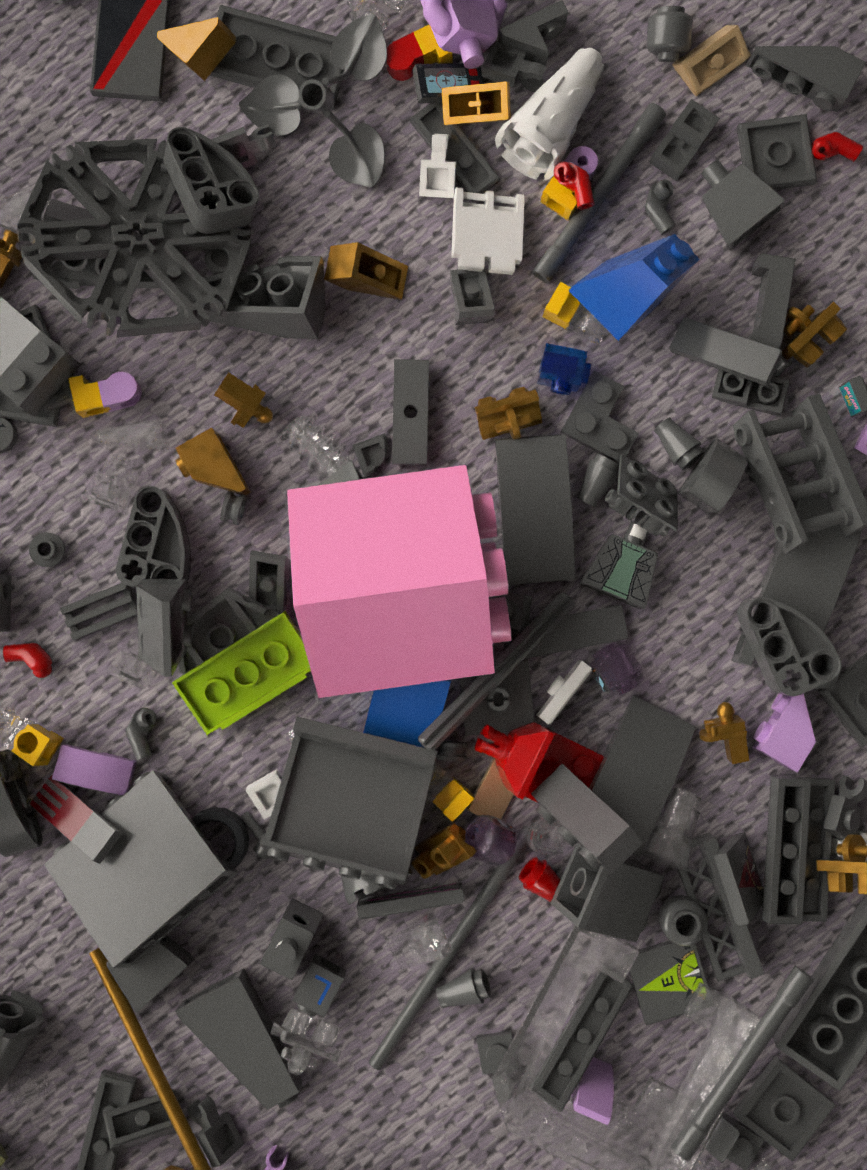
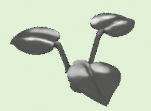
(277, 100)

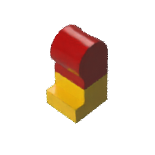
(413, 49)

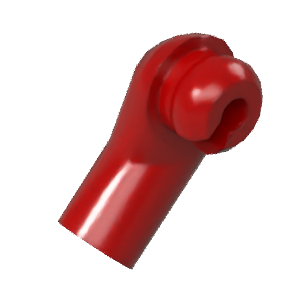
(835, 144)
(577, 181)
(32, 655)

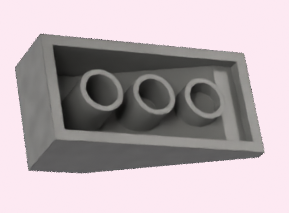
(30, 361)

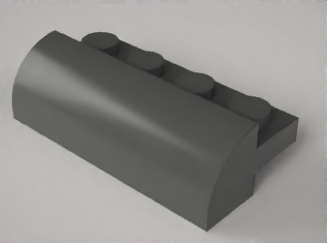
(793, 844)

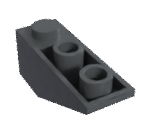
(816, 72)

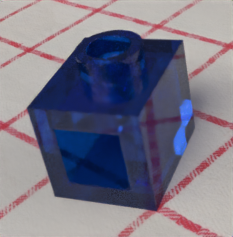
(563, 369)

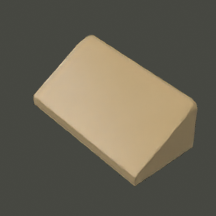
(712, 59)
(491, 795)

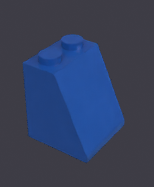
(634, 283)
(405, 711)

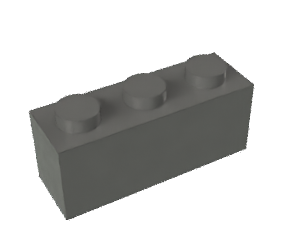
(585, 820)

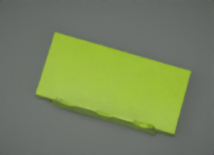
(245, 674)

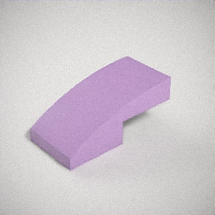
(94, 770)
(595, 1092)

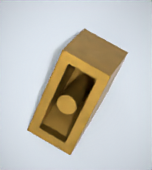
(365, 271)
(210, 463)

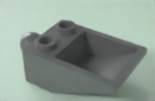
(163, 623)

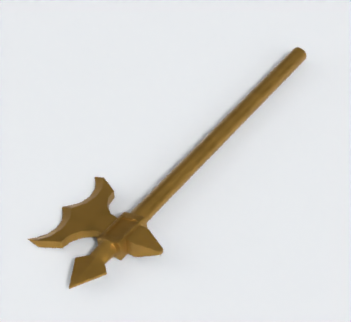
(151, 1065)

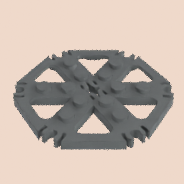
(112, 237)

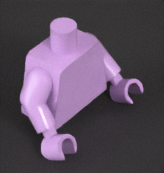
(465, 26)

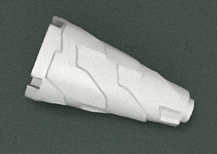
(547, 121)

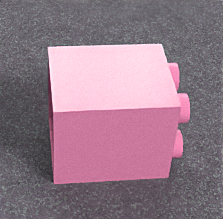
(396, 580)

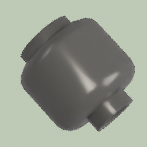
(669, 33)
(691, 916)

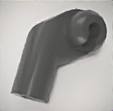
(657, 203)
(138, 730)

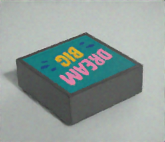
(855, 395)

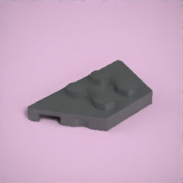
(221, 624)

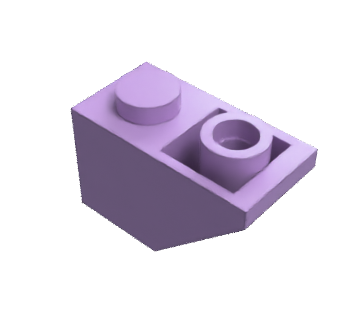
(787, 734)

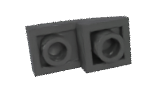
(750, 394)

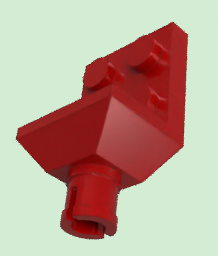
(532, 754)

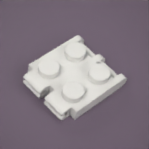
(487, 232)

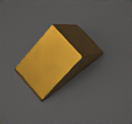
(199, 44)
(476, 103)

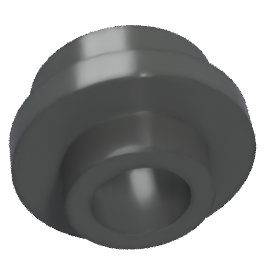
(57, 549)

